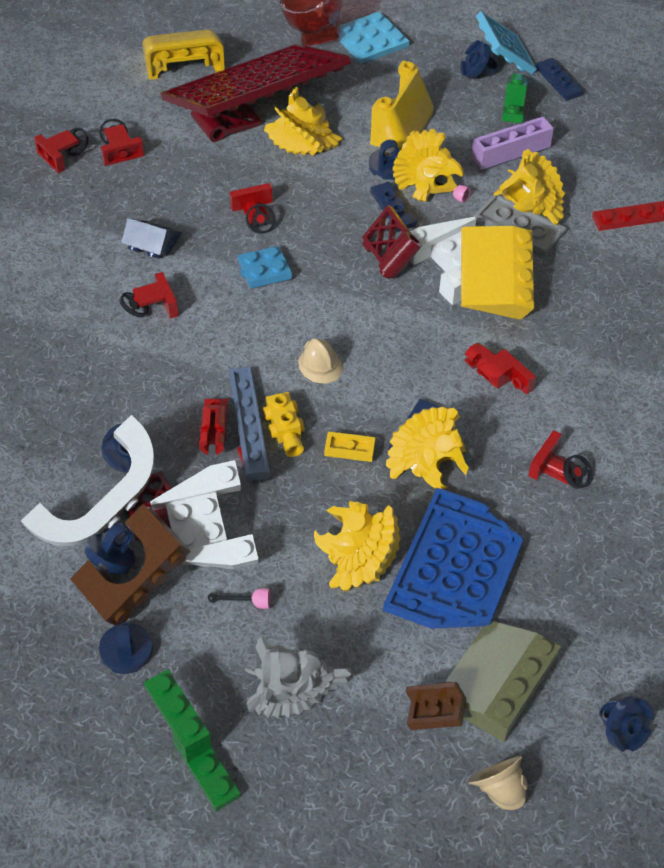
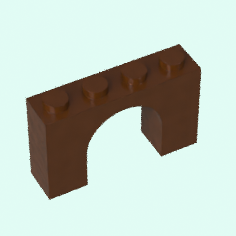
(163, 553)

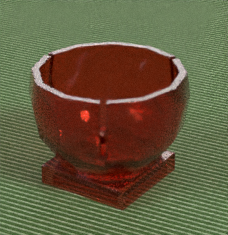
(313, 18)

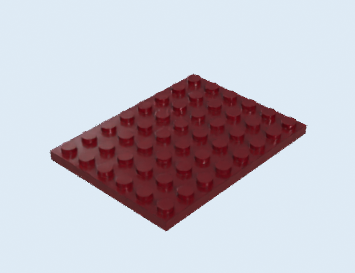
(255, 79)

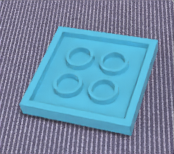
(371, 37)
(505, 43)

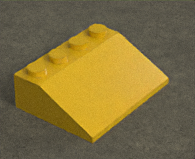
(497, 270)

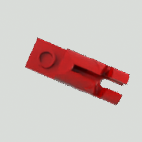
(500, 368)
(214, 425)

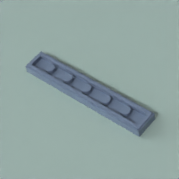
(249, 424)

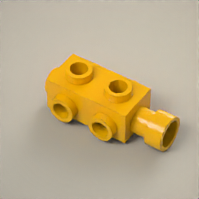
(285, 424)

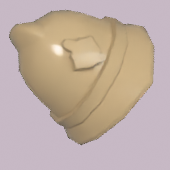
(320, 362)
(503, 783)

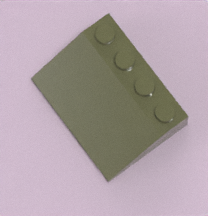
(502, 675)

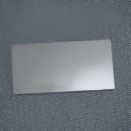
(500, 212)

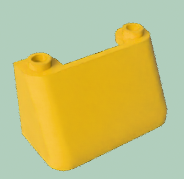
(182, 47)
(406, 113)

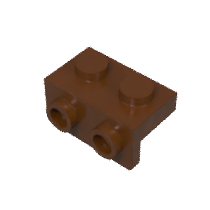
(435, 706)

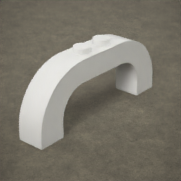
(106, 511)

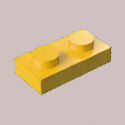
(349, 446)

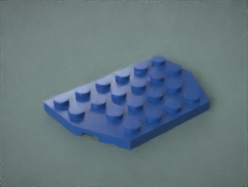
(454, 565)

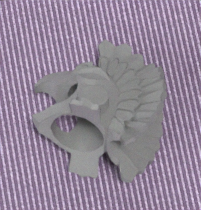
(291, 680)

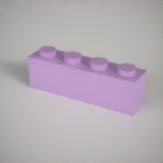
(511, 142)

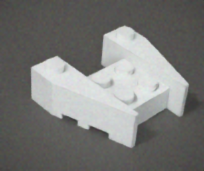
(443, 245)
(198, 519)

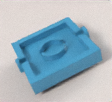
(264, 267)

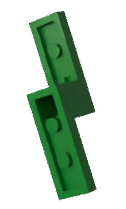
(514, 98)
(192, 740)

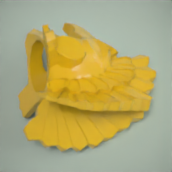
(302, 128)
(422, 161)
(535, 187)
(425, 443)
(362, 547)

